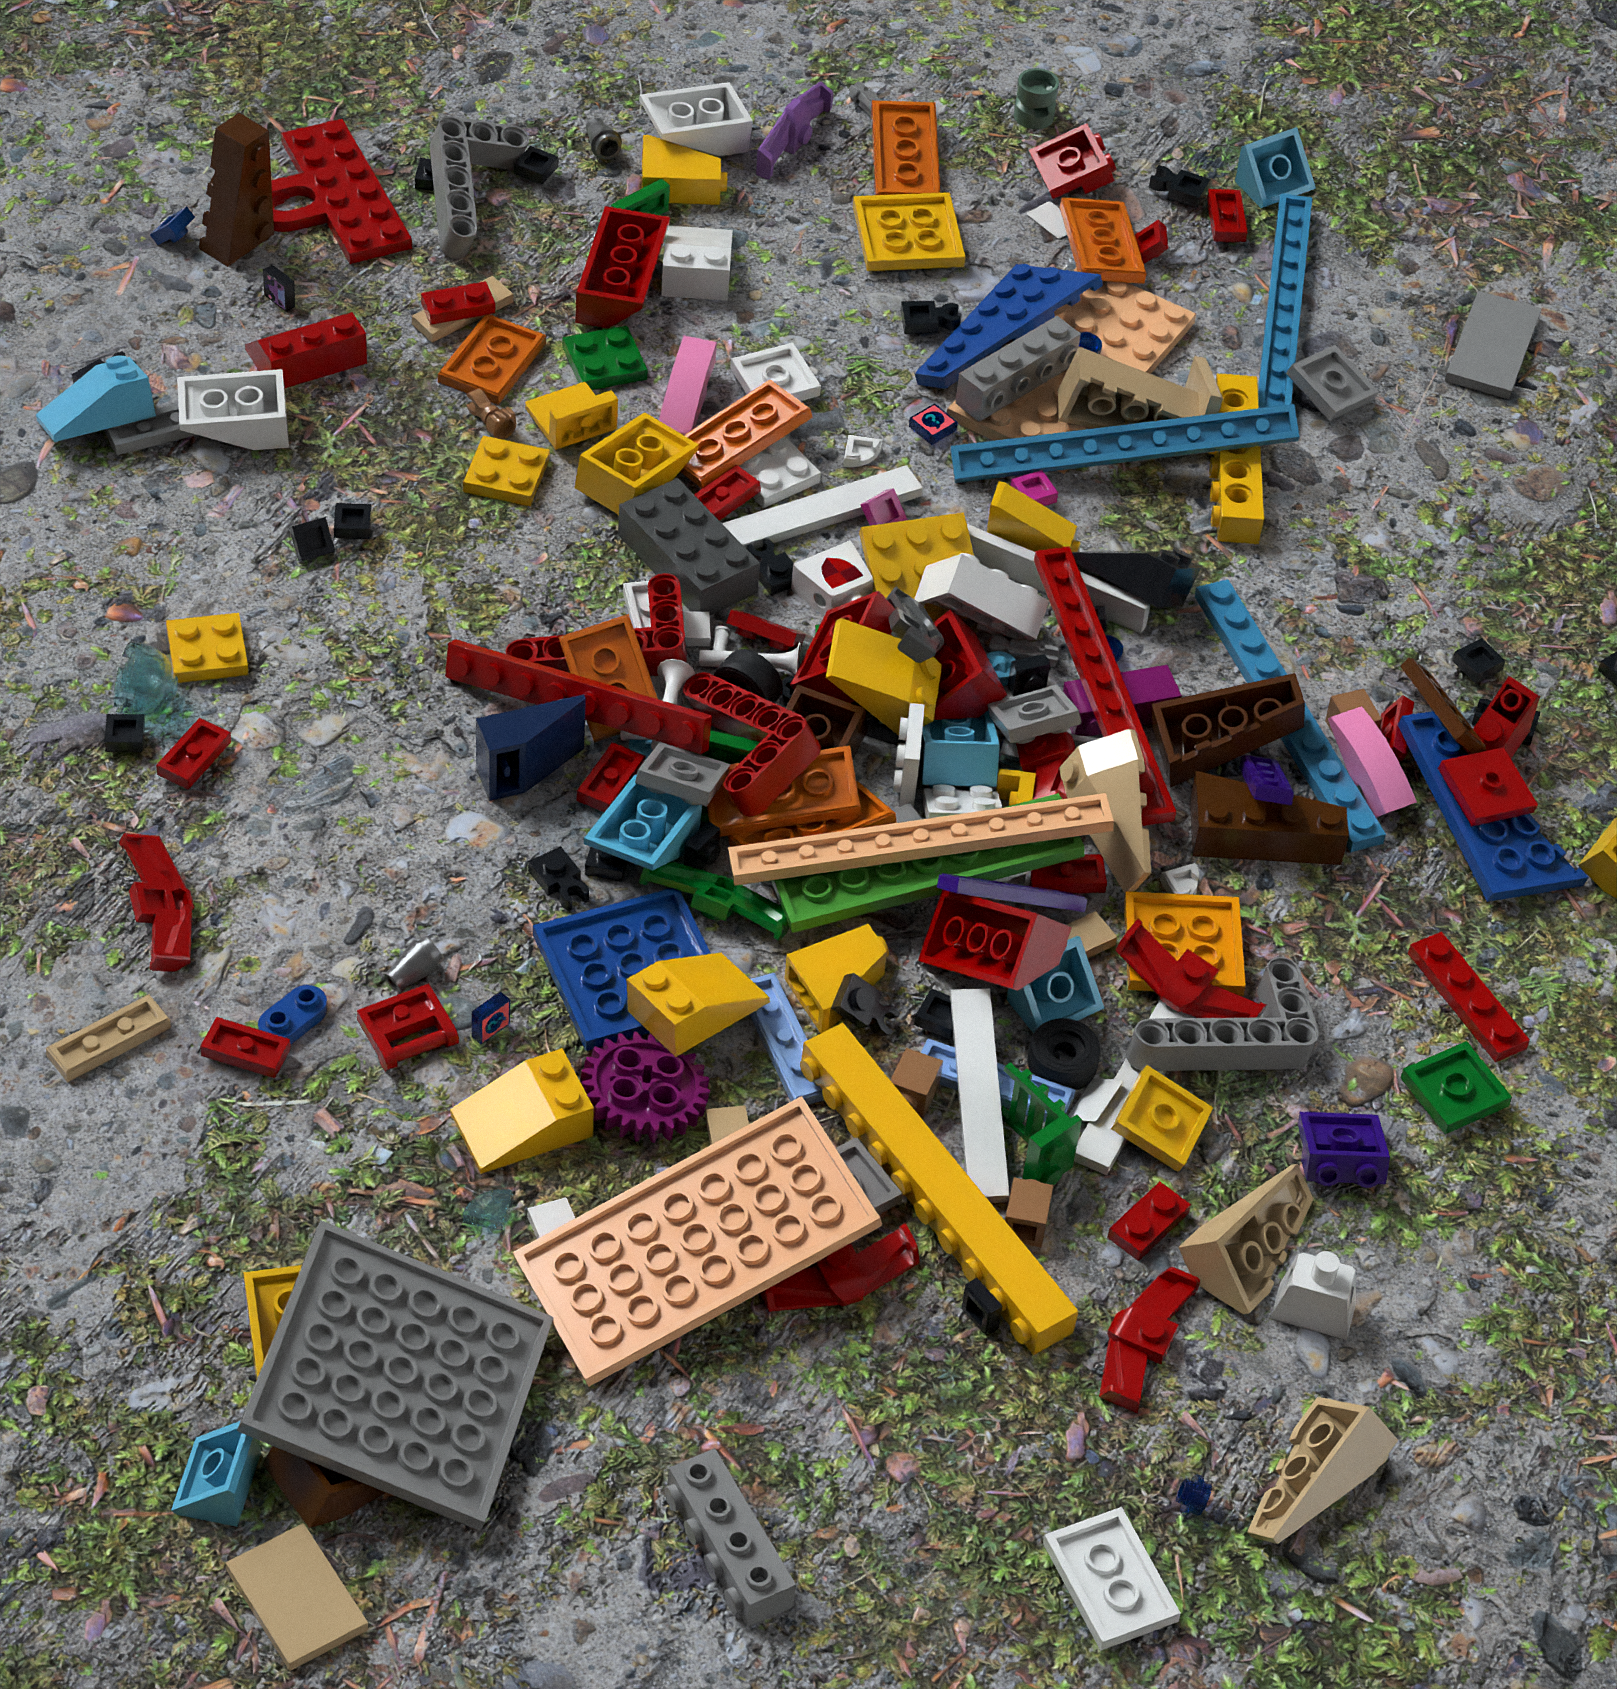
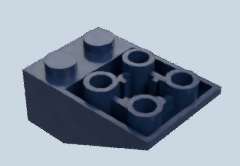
(527, 744)

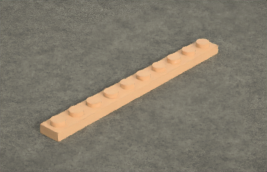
(920, 839)

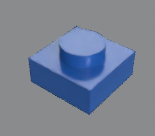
(173, 227)

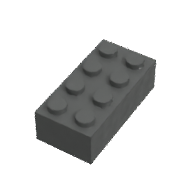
(684, 539)

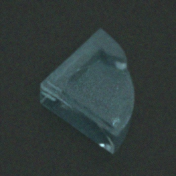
(489, 1209)

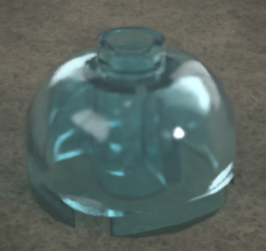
(144, 680)

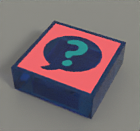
(933, 424)
(490, 1017)

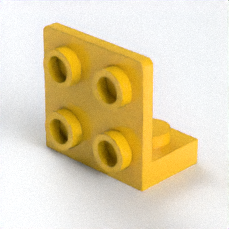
(574, 414)

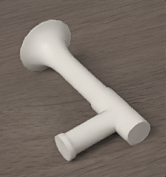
(713, 658)
(675, 675)

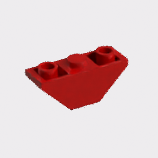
(1507, 717)

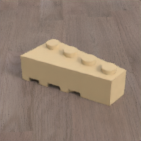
(1110, 393)

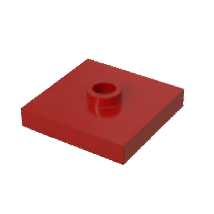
(1487, 786)

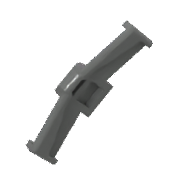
(914, 627)

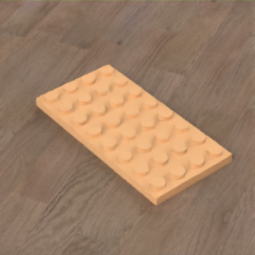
(1133, 330)
(696, 1240)

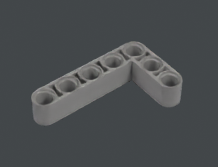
(452, 151)
(1273, 1042)

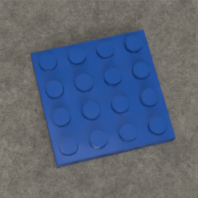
(604, 946)

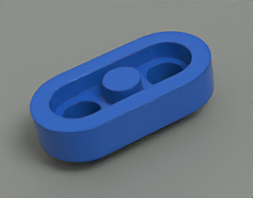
(295, 1014)

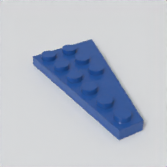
(1008, 312)
(1504, 855)

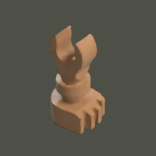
(498, 421)

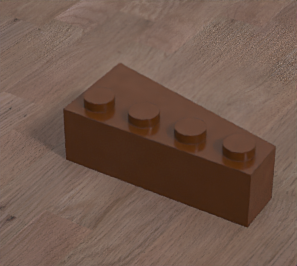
(239, 191)
(1224, 724)
(1236, 826)

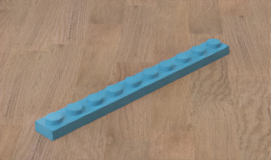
(1284, 300)
(1124, 443)
(1307, 745)

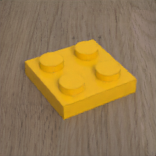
(506, 470)
(207, 647)
(1162, 1118)

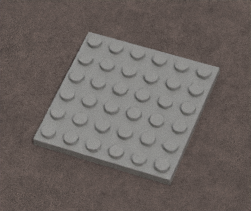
(397, 1375)

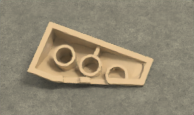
(1113, 768)
(1247, 1241)
(1331, 1454)

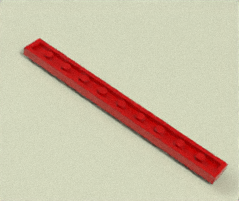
(1099, 670)

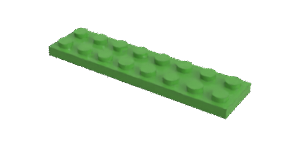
(848, 893)

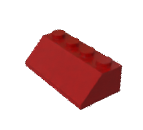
(619, 266)
(992, 941)

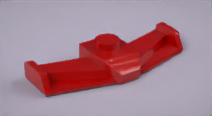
(1045, 757)
(160, 901)
(1182, 983)
(844, 1275)
(1143, 1334)

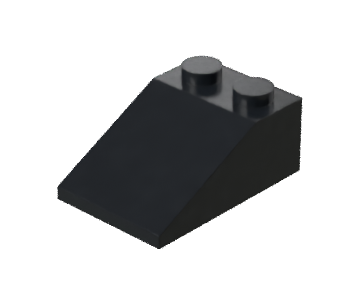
(1154, 576)

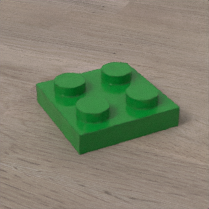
(605, 357)
(1456, 1087)

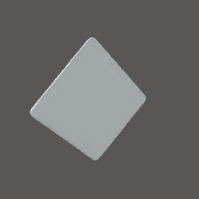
(1050, 218)
(1095, 1099)

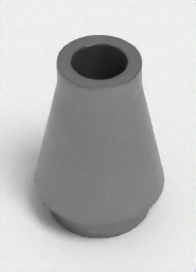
(603, 140)
(414, 964)

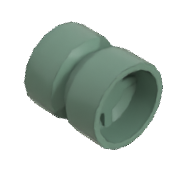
(1036, 98)

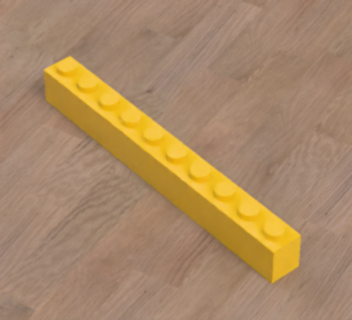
(938, 1188)

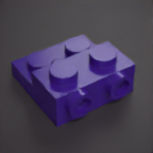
(1343, 1148)

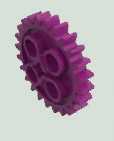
(644, 1087)

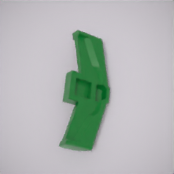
(718, 896)

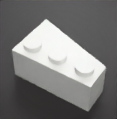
(983, 596)

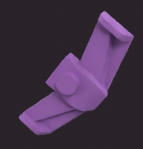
(793, 127)

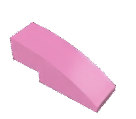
(688, 384)
(1371, 762)

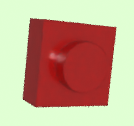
(1152, 241)

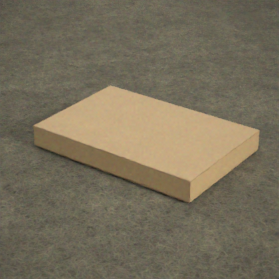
(296, 1596)

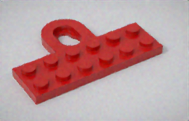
(342, 193)

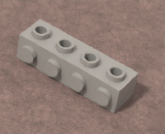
(1017, 368)
(730, 1538)

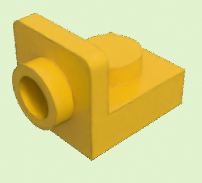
(1015, 785)

